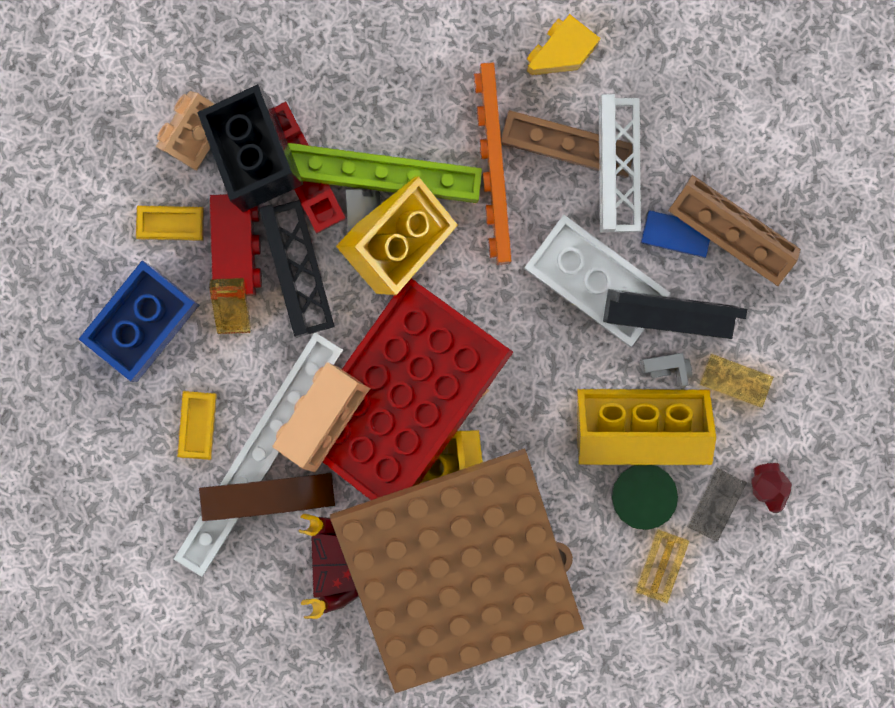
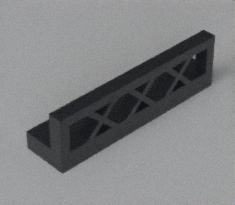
(284, 270)
(671, 314)

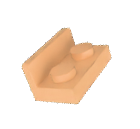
(185, 135)

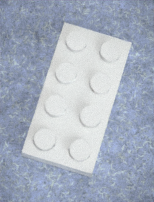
(584, 270)

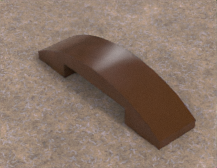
(266, 497)

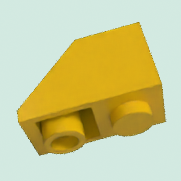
(565, 50)

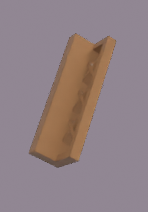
(735, 230)

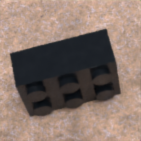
(250, 148)

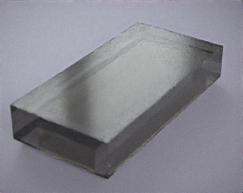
(716, 504)

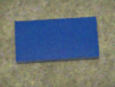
(673, 234)

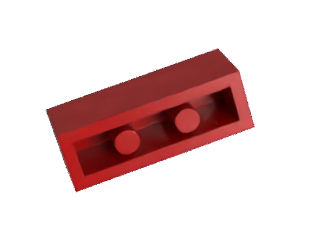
(234, 242)

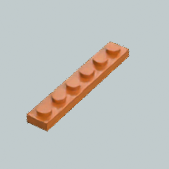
(492, 151)

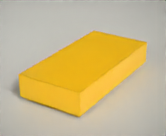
(169, 223)
(197, 425)

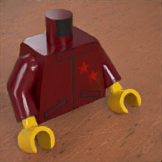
(330, 571)

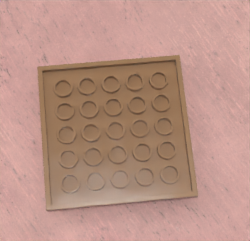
(458, 570)

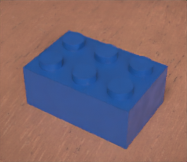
(139, 322)

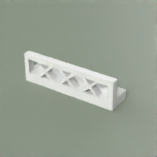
(608, 162)

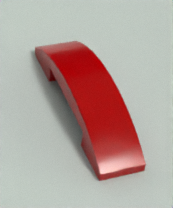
(315, 198)

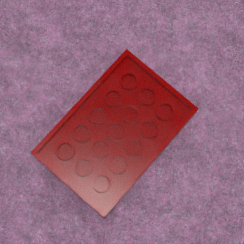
(423, 381)

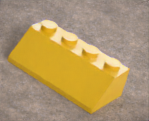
(645, 427)

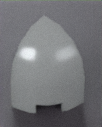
(360, 204)

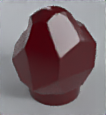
(771, 486)

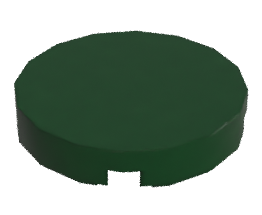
(644, 496)

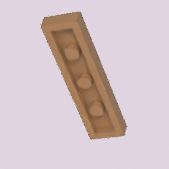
(558, 141)

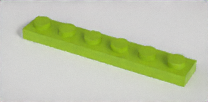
(385, 172)

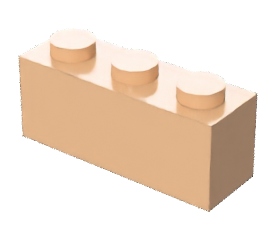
(320, 417)

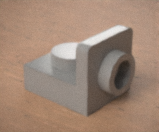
(661, 367)

